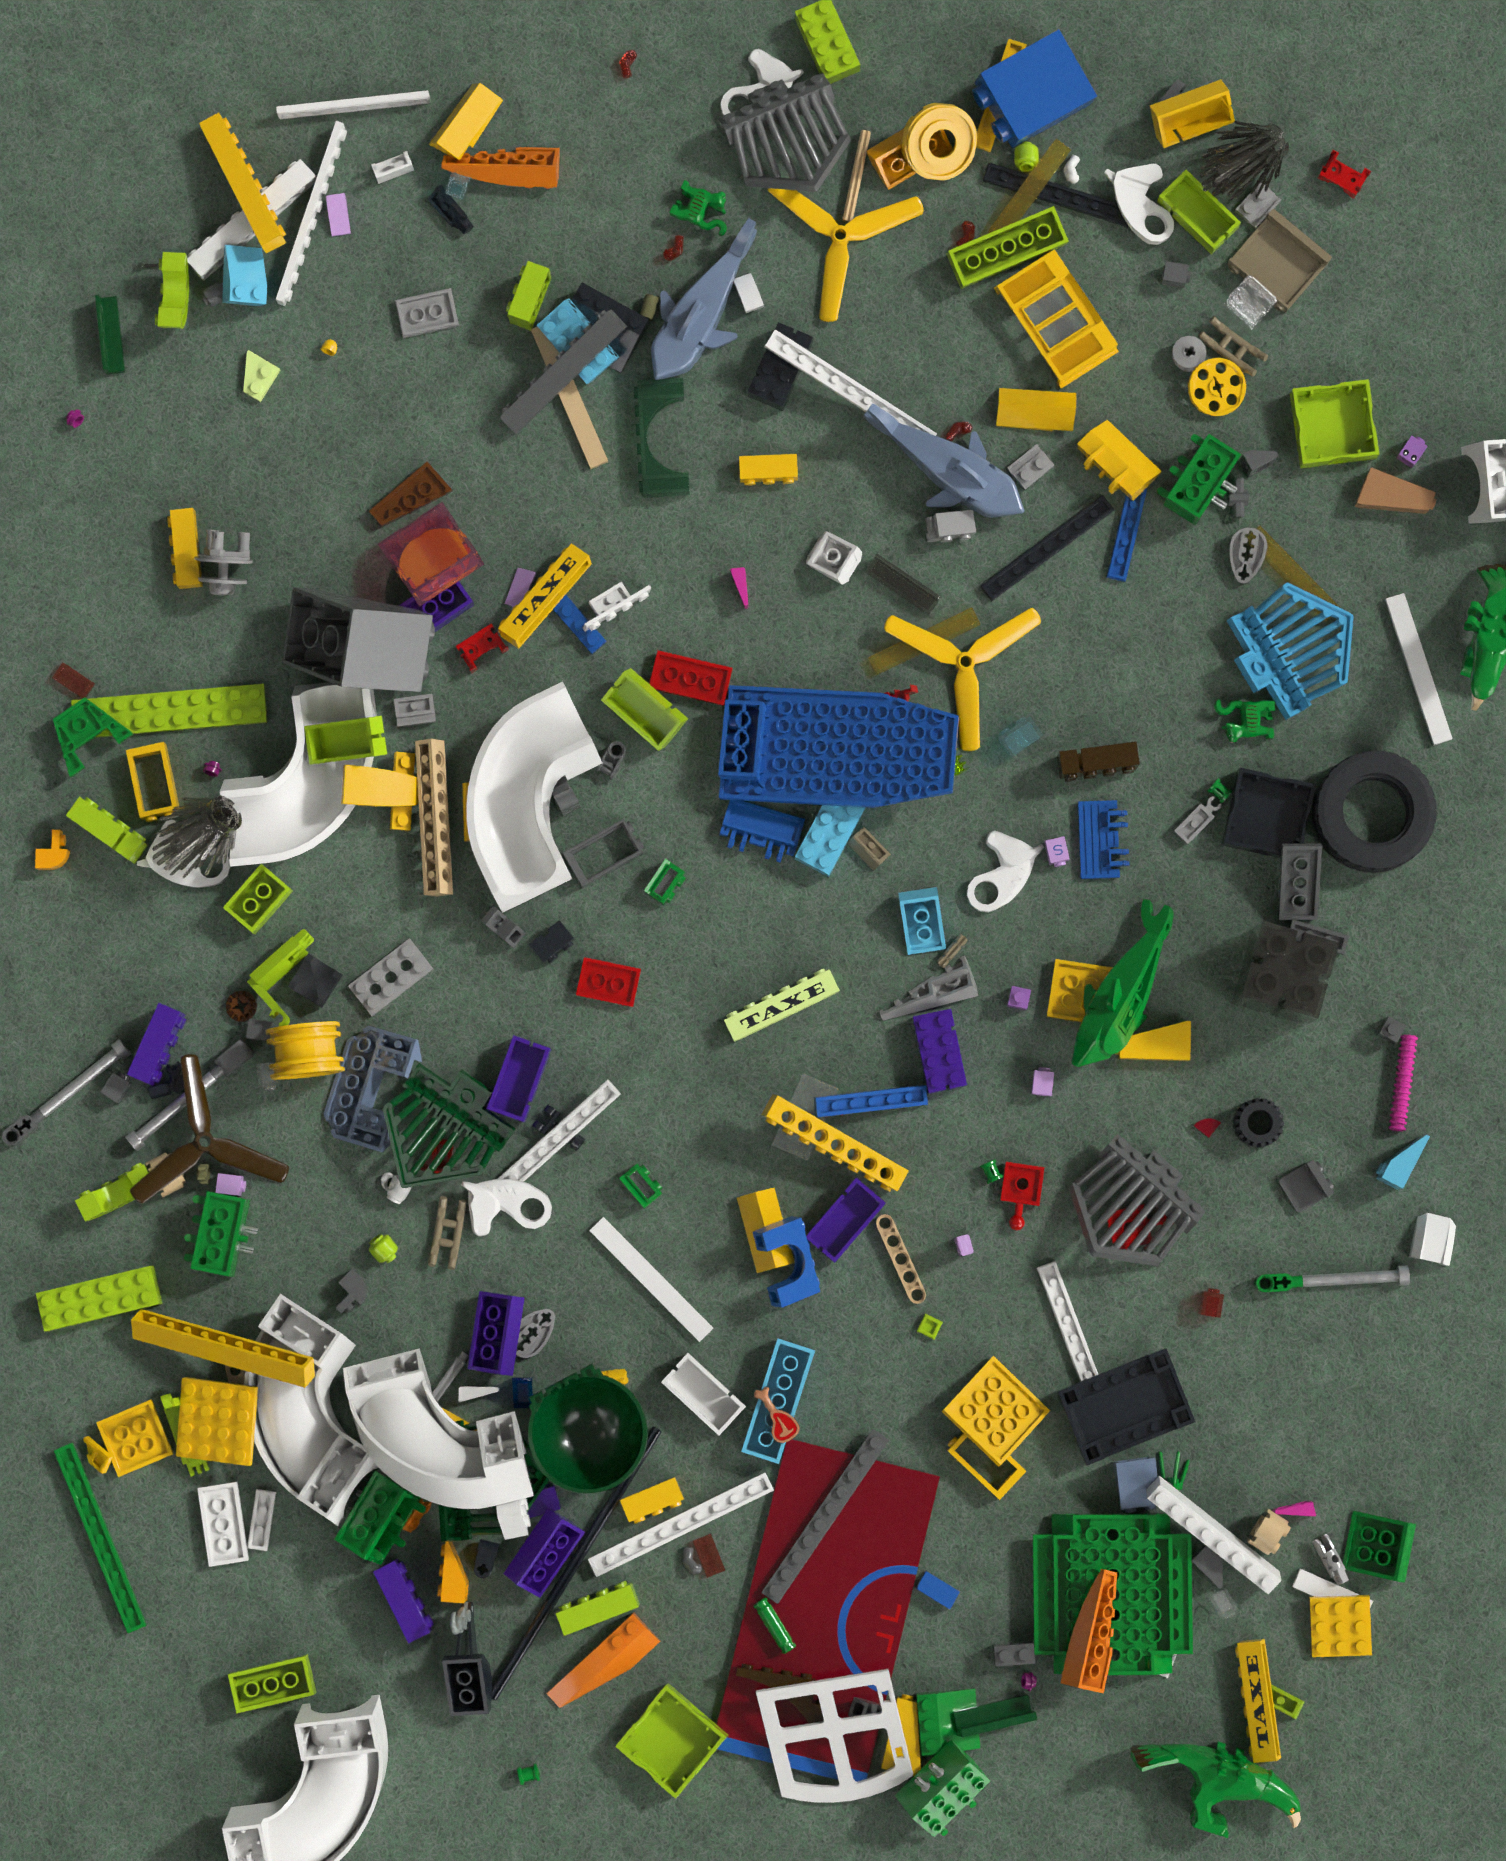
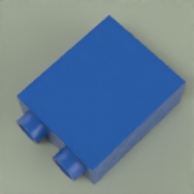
(1033, 90)

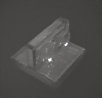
(1250, 301)

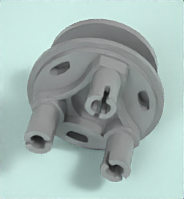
(215, 553)

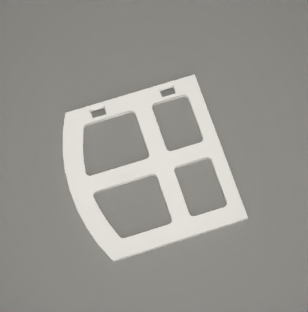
(834, 1728)

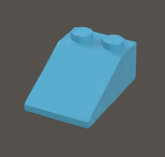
(244, 276)
(922, 920)
(1399, 1167)

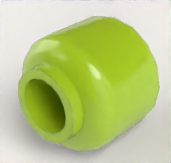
(1026, 156)
(383, 1248)

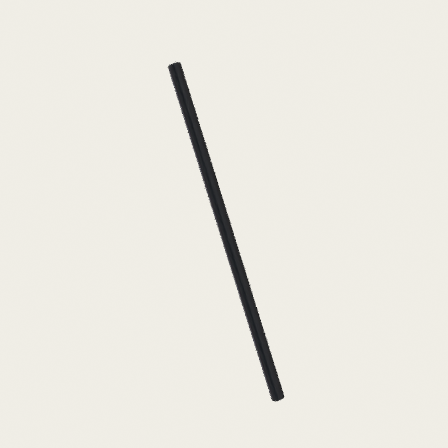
(568, 1573)

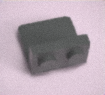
(1306, 1186)

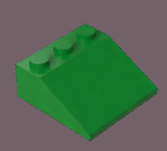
(1379, 1546)
(937, 1719)

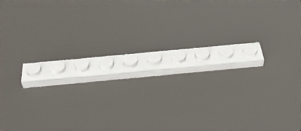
(309, 222)
(835, 379)
(680, 1524)

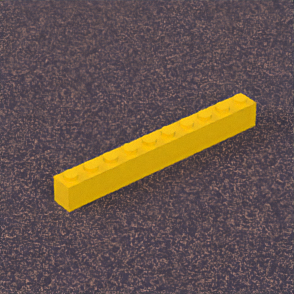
(223, 1348)

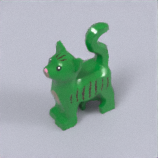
(697, 207)
(1250, 719)

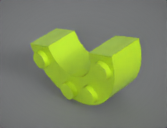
(175, 291)
(111, 1195)

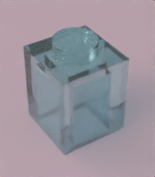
(457, 185)

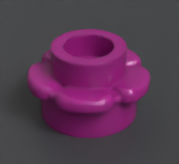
(74, 418)
(212, 768)
(1028, 1681)

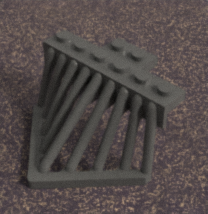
(775, 106)
(1154, 1181)

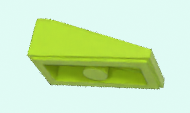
(1286, 1702)

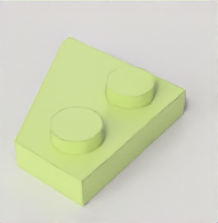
(258, 376)

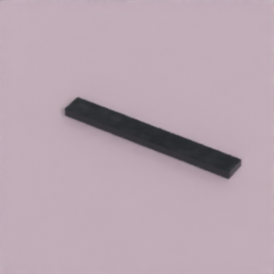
(1057, 195)
(1047, 548)

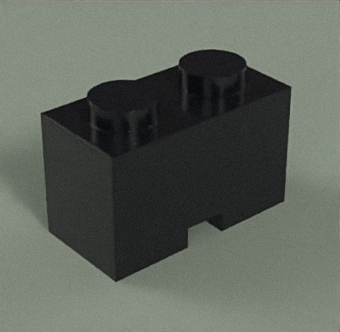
(550, 945)

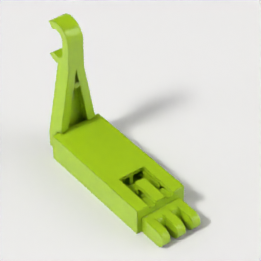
(276, 967)
(172, 1408)

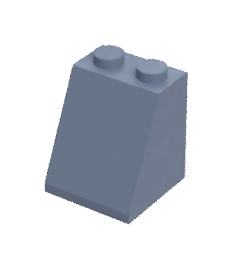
(1132, 1480)

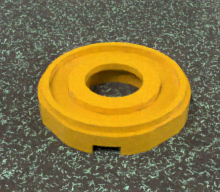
(921, 128)

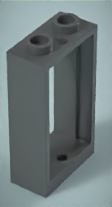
(628, 828)

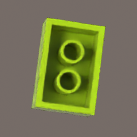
(528, 295)
(258, 899)

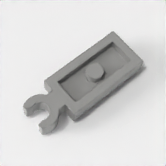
(1196, 821)

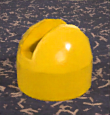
(329, 347)

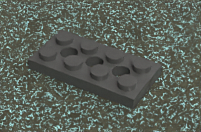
(1309, 890)

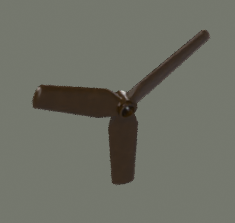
(222, 1149)

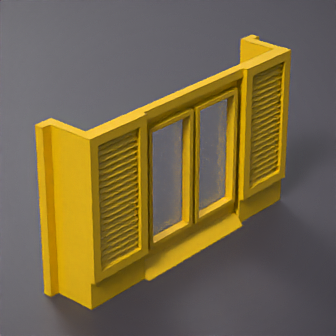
(1058, 318)

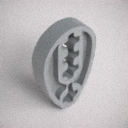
(1236, 550)
(544, 1332)

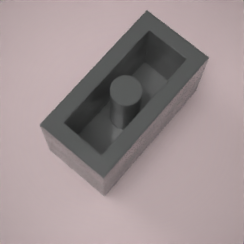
(1014, 1654)

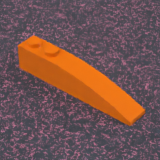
(521, 168)
(1089, 1645)
(608, 1660)

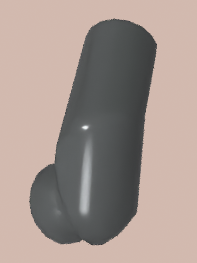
(690, 1565)

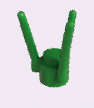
(1174, 1481)

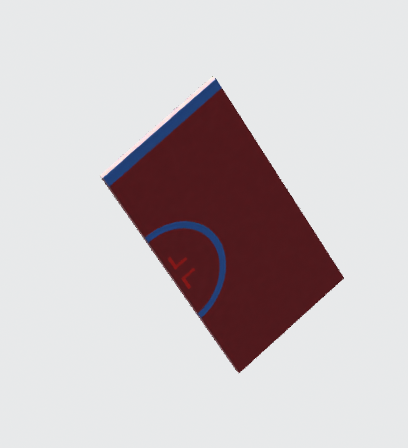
(840, 1608)

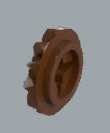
(249, 1009)

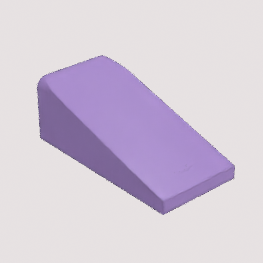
(338, 214)
(963, 1245)

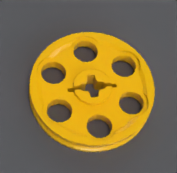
(1208, 384)

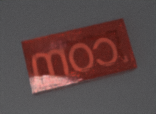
(73, 680)
(709, 1555)

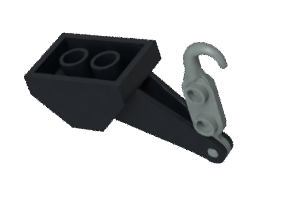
(469, 1675)

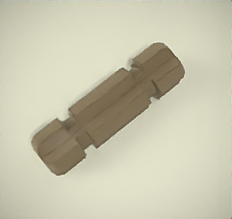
(952, 950)

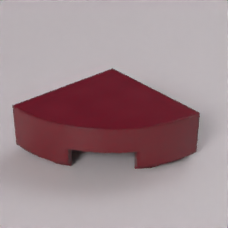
(1207, 1126)

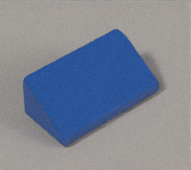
(937, 1590)

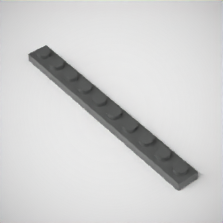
(825, 1516)

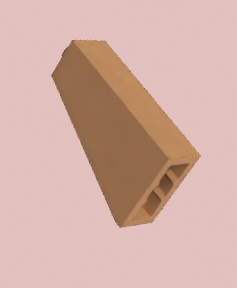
(1393, 494)

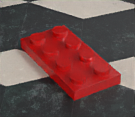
(690, 678)

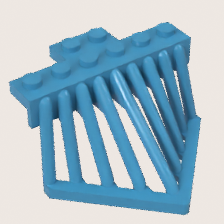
(1266, 666)

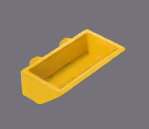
(1117, 460)

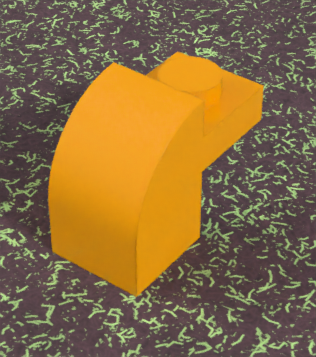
(56, 856)

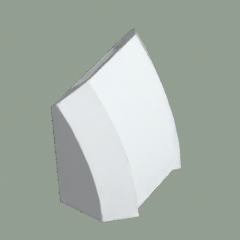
(834, 557)
(1433, 1239)

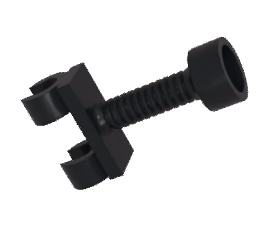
(576, 1141)

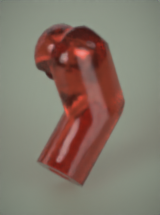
(626, 61)
(968, 233)
(675, 251)
(958, 428)

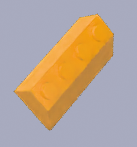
(890, 162)

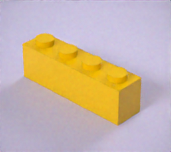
(186, 547)

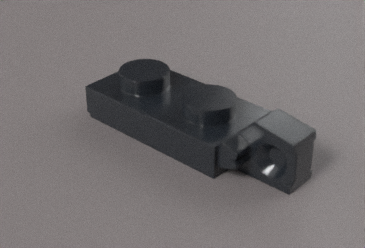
(450, 210)

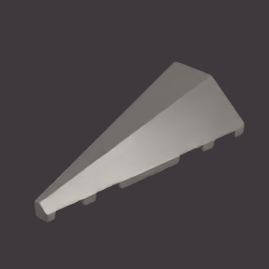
(947, 988)

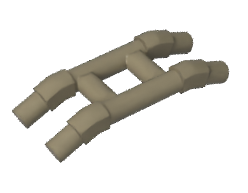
(1230, 335)
(438, 1241)

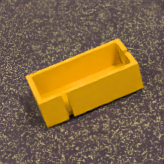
(1192, 113)

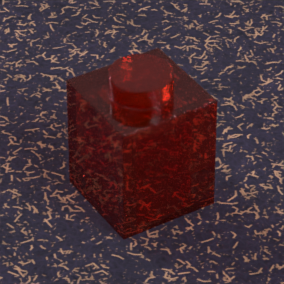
(1211, 1303)

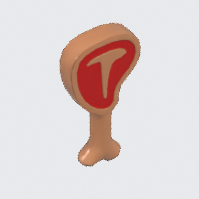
(784, 1424)

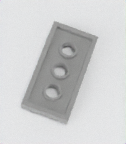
(403, 981)

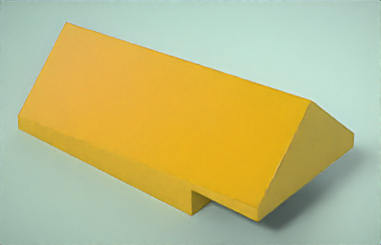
(466, 121)
(1036, 409)
(758, 1211)

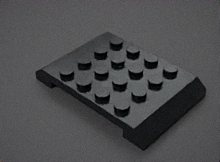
(1125, 1406)

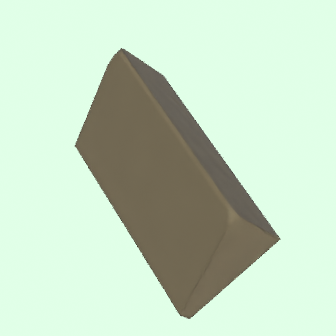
(868, 848)

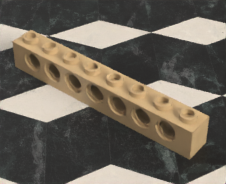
(434, 817)

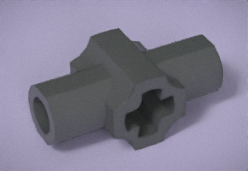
(1239, 498)

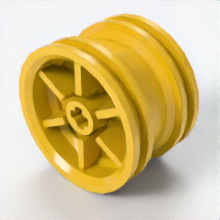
(305, 1050)

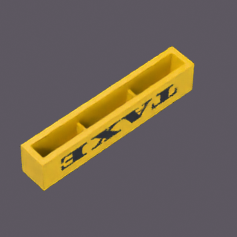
(544, 595)
(1258, 1700)

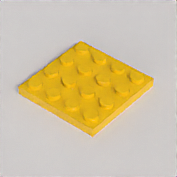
(996, 1411)
(217, 1421)

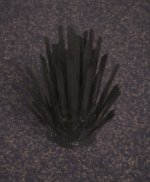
(1245, 159)
(199, 833)

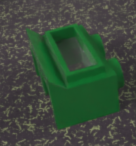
(665, 882)
(641, 1185)

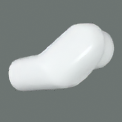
(1070, 171)

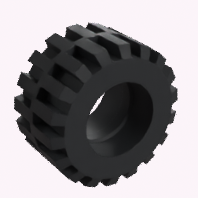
(1275, 1119)

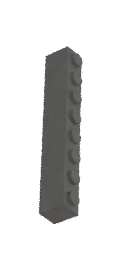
(563, 371)

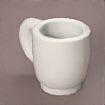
(394, 1191)

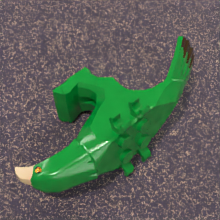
(1487, 650)
(1220, 1778)

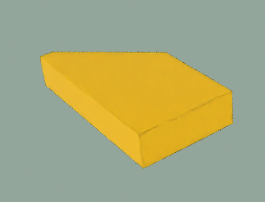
(97, 1456)

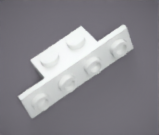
(611, 602)

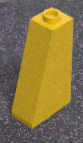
(1164, 1043)
(909, 1719)

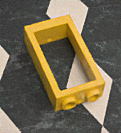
(144, 751)
(1005, 1486)

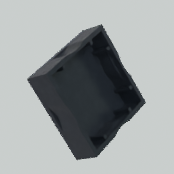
(1267, 812)

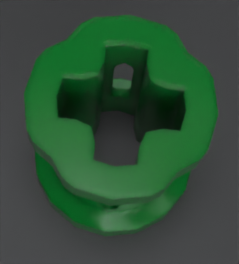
(1222, 797)
(991, 1177)
(528, 1774)

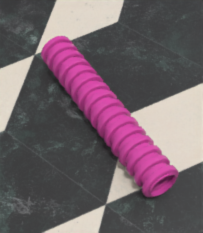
(1403, 1082)

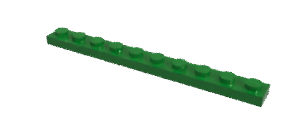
(100, 1538)

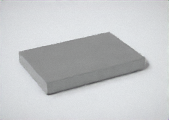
(427, 313)

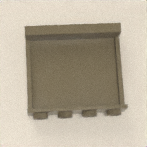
(1280, 259)

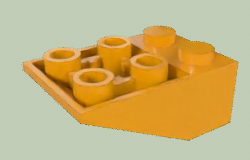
(454, 1579)

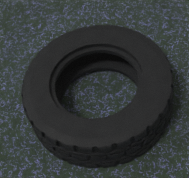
(1410, 785)

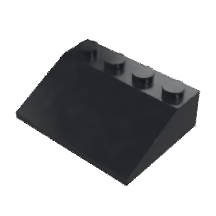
(593, 302)

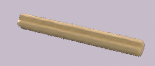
(856, 175)

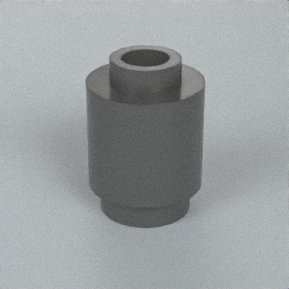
(213, 294)

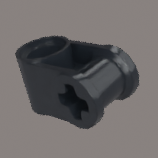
(487, 1555)

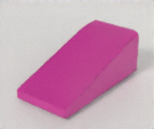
(739, 579)
(1302, 1509)

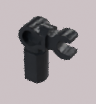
(165, 1089)

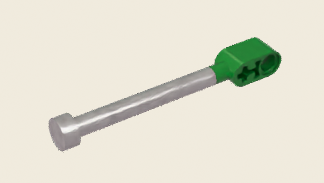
(1400, 1275)

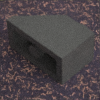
(1210, 1565)

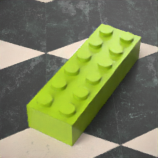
(1007, 247)
(99, 1298)

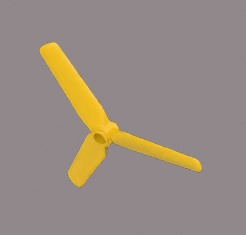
(857, 229)
(966, 682)

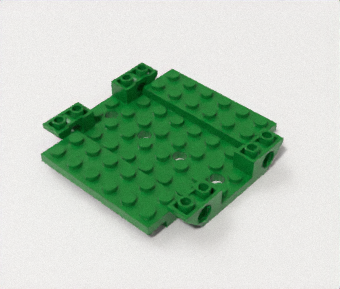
(1150, 1587)

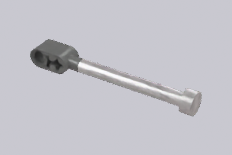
(119, 1051)
(225, 1065)

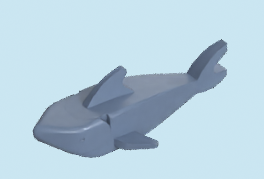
(694, 319)
(956, 470)

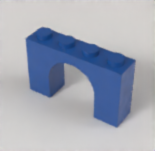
(803, 1279)

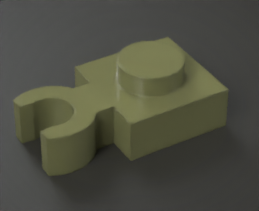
(203, 1174)

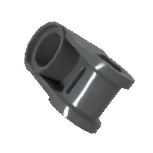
(611, 760)

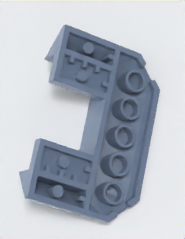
(355, 1089)

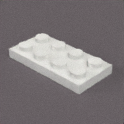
(223, 1524)

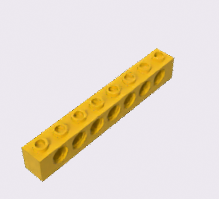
(894, 1173)

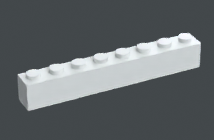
(239, 231)
(1213, 1535)

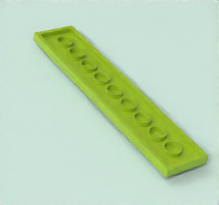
(186, 709)

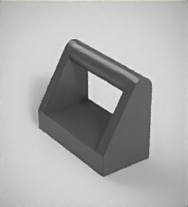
(1257, 461)

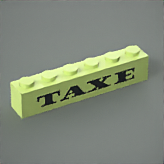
(781, 1005)

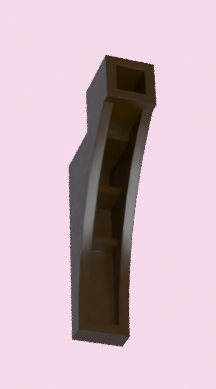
(805, 1704)

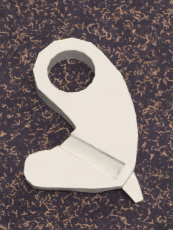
(768, 70)
(1130, 190)
(1016, 865)
(194, 878)
(491, 1196)

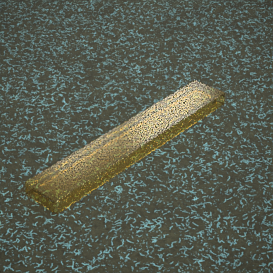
(1032, 185)
(1290, 570)
(903, 652)

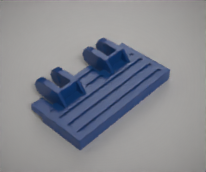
(762, 825)
(1097, 840)

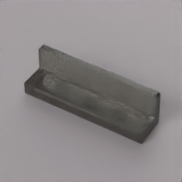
(903, 584)

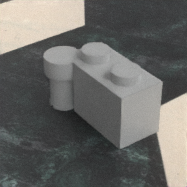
(950, 525)

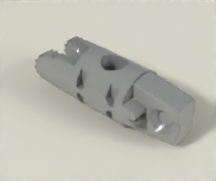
(1331, 1559)

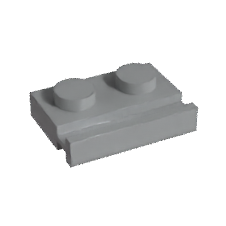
(1256, 210)
(1030, 467)
(415, 710)

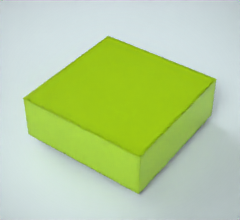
(929, 1326)

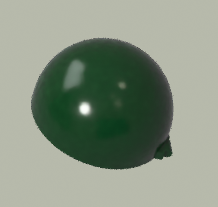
(587, 1431)

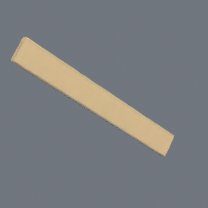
(574, 407)

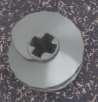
(1180, 349)

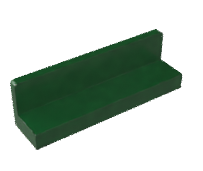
(110, 334)
(993, 1716)

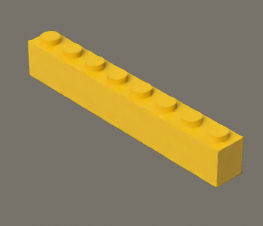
(242, 182)

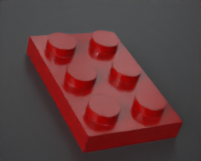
(608, 982)

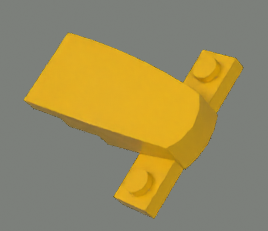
(384, 788)

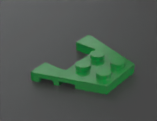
(82, 724)

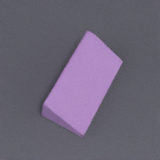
(521, 584)

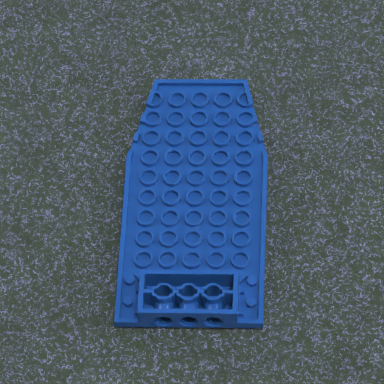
(833, 748)

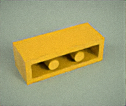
(768, 469)
(652, 1500)

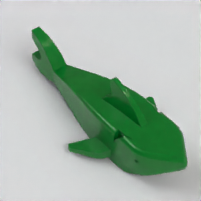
(1119, 1002)

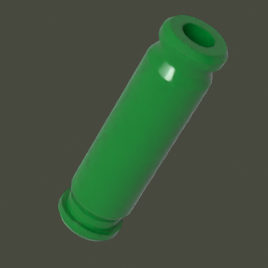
(774, 1625)

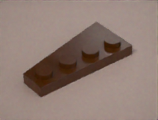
(415, 492)

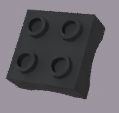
(315, 980)

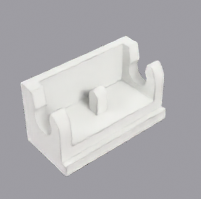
(392, 167)

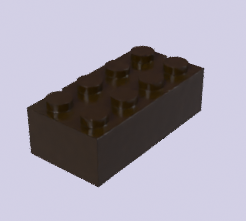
(1098, 760)

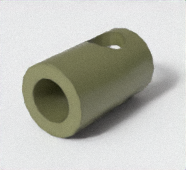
(649, 306)

